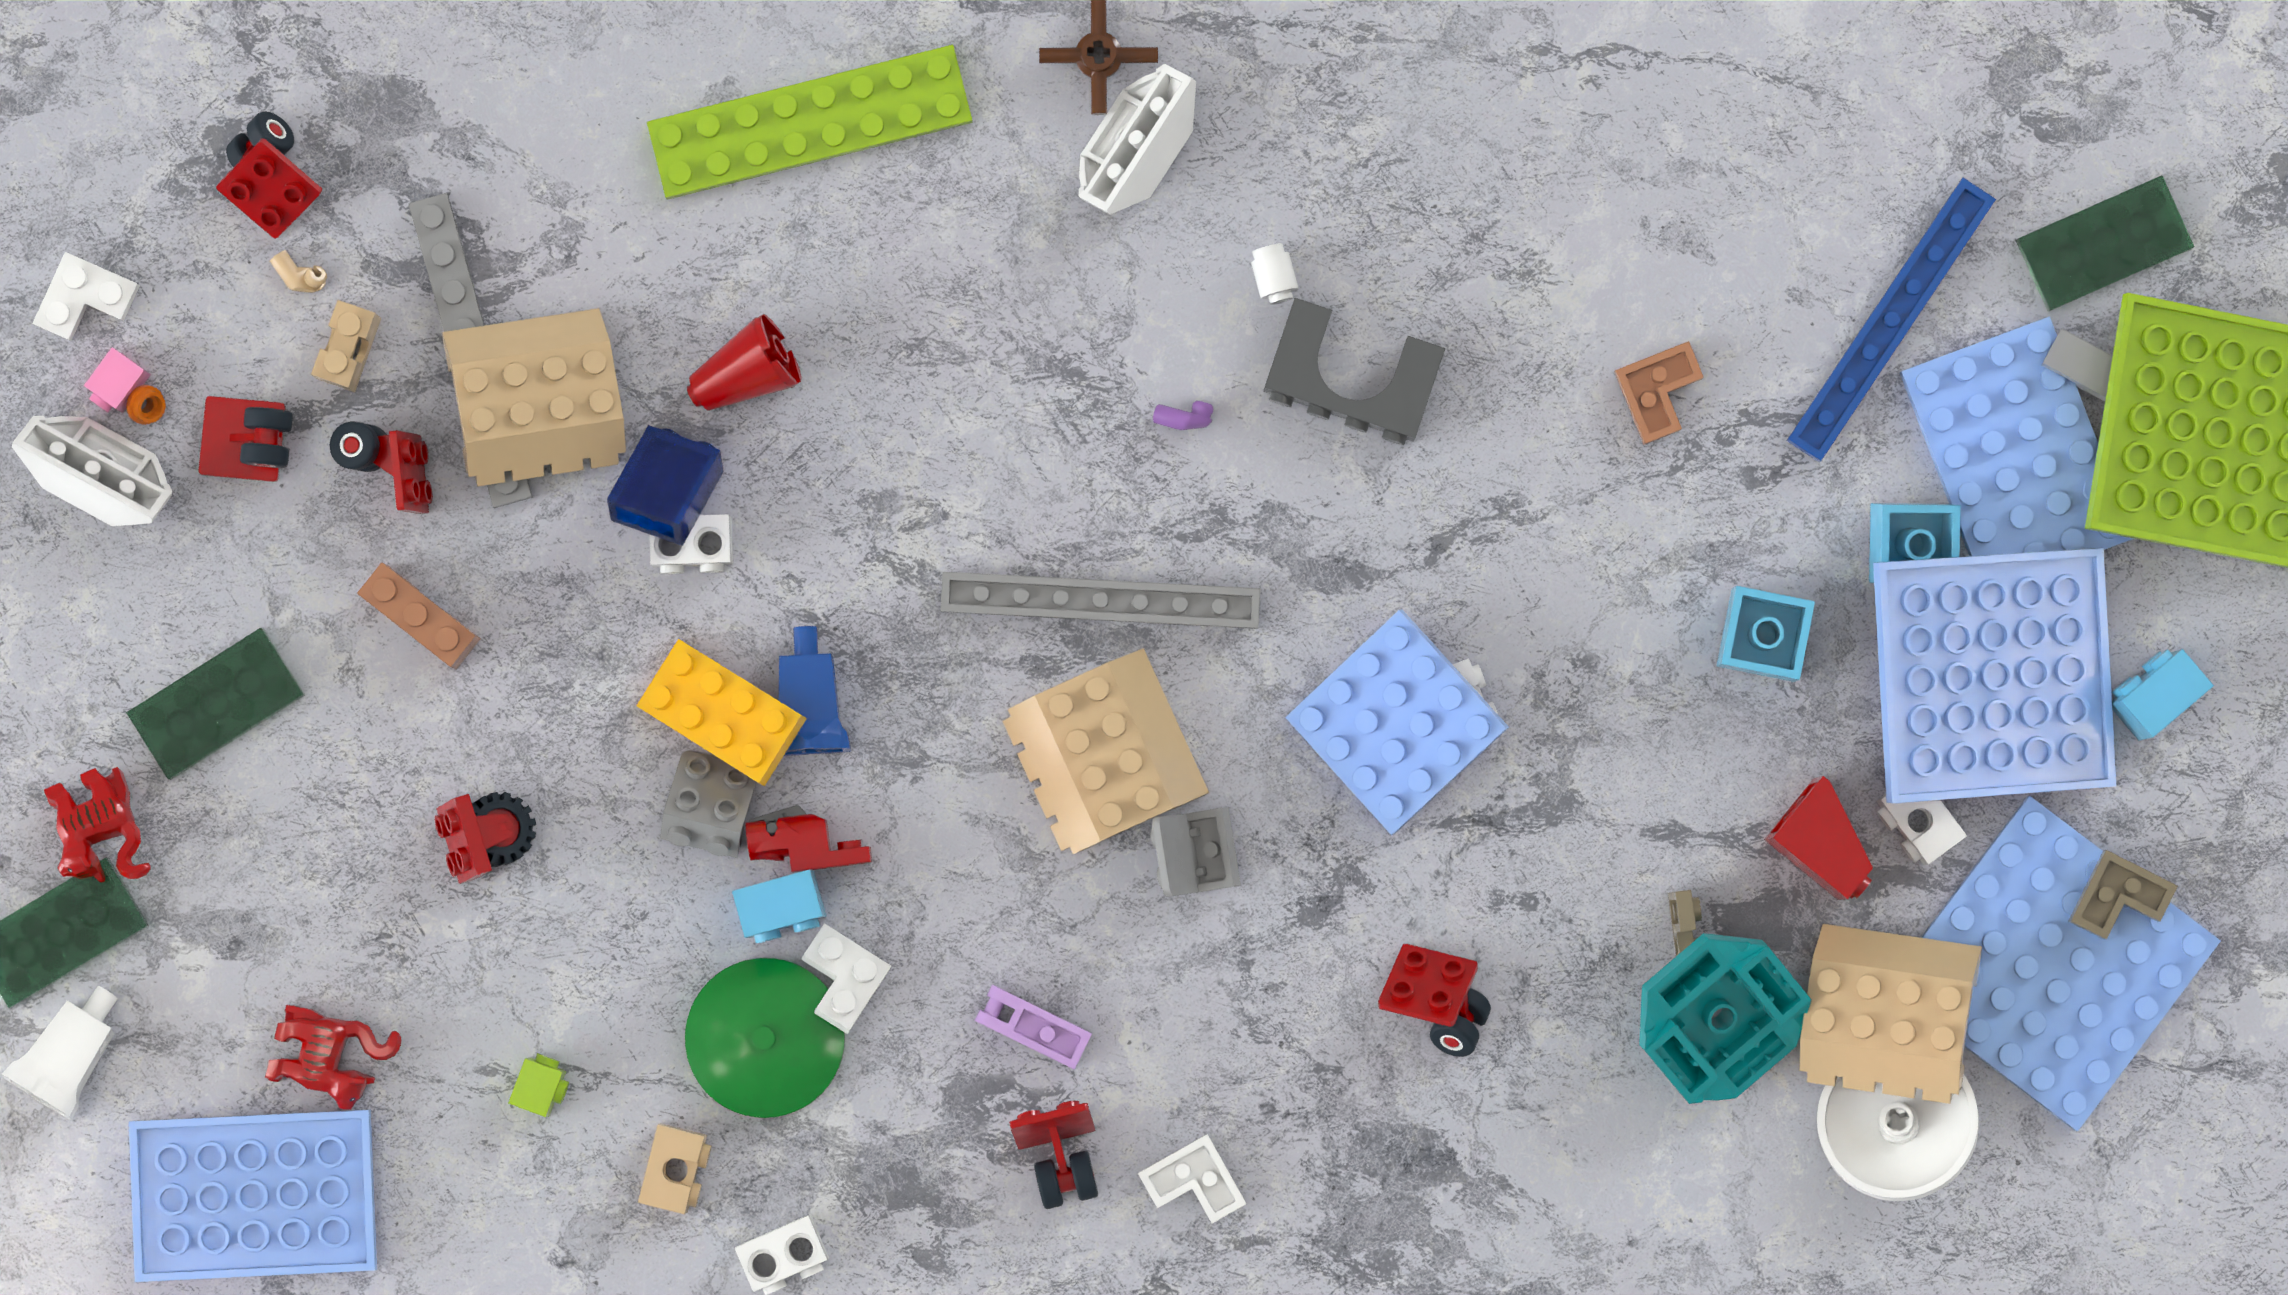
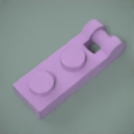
(1035, 1027)

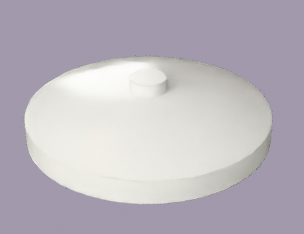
(1896, 1143)

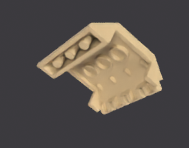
(536, 396)
(1104, 752)
(1888, 1012)

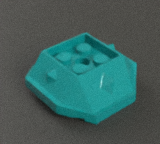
(1745, 1040)

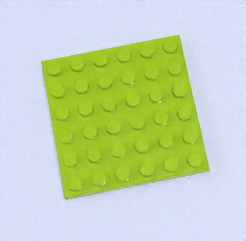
(2195, 432)

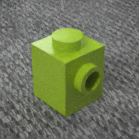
(539, 1085)

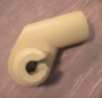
(298, 278)

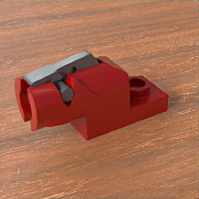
(802, 839)

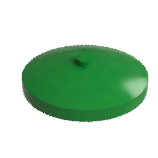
(759, 1040)

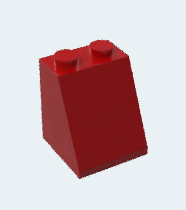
(1822, 841)

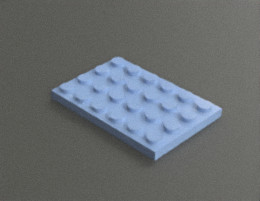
(2009, 444)
(252, 1195)

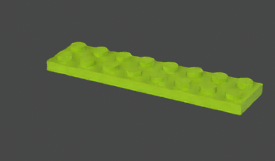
(809, 122)

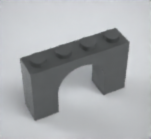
(1393, 411)

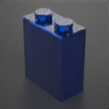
(665, 484)

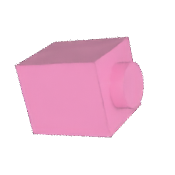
(115, 381)

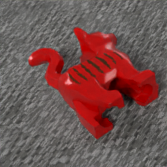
(94, 821)
(321, 1051)

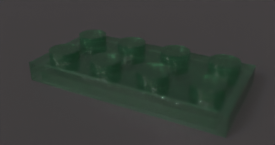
(2105, 243)
(215, 703)
(64, 932)

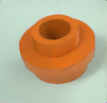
(154, 407)

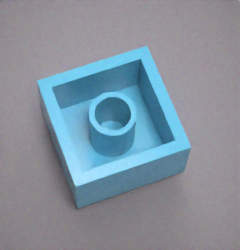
(1913, 532)
(1765, 633)
(2160, 694)
(780, 905)

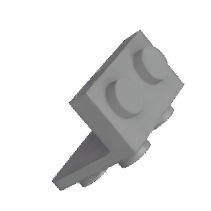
(707, 805)
(1195, 852)

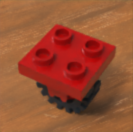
(484, 833)

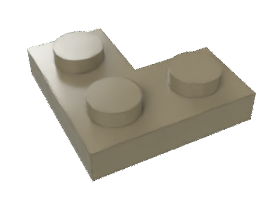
(2117, 884)
(1684, 914)

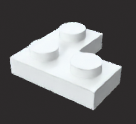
(78, 286)
(854, 974)
(1195, 1168)

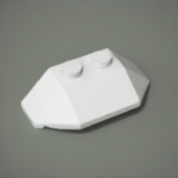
(1138, 140)
(94, 469)

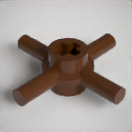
(1087, 65)

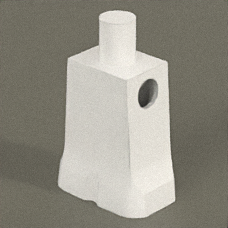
(65, 1054)

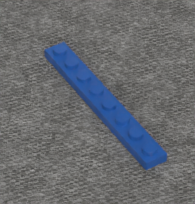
(1891, 319)

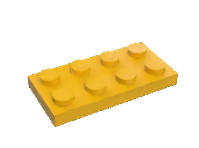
(721, 712)

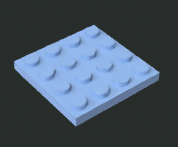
(1397, 722)

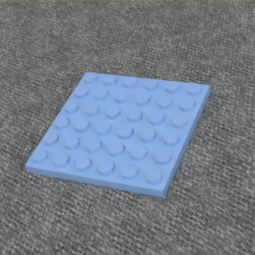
(1994, 675)
(2051, 999)

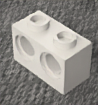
(691, 550)
(778, 1245)

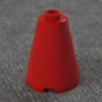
(745, 368)

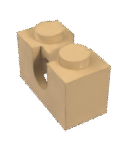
(336, 362)
(657, 1187)

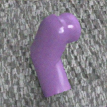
(1184, 420)

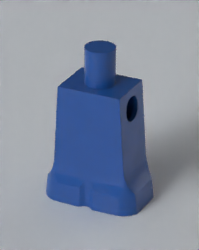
(810, 689)

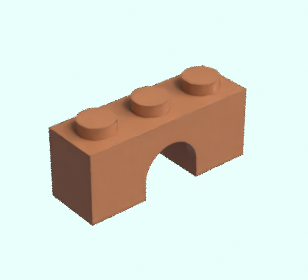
(418, 616)

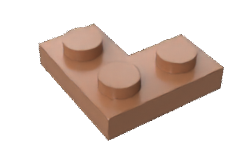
(1647, 389)

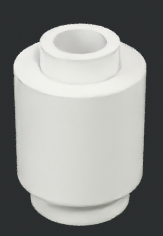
(1274, 273)

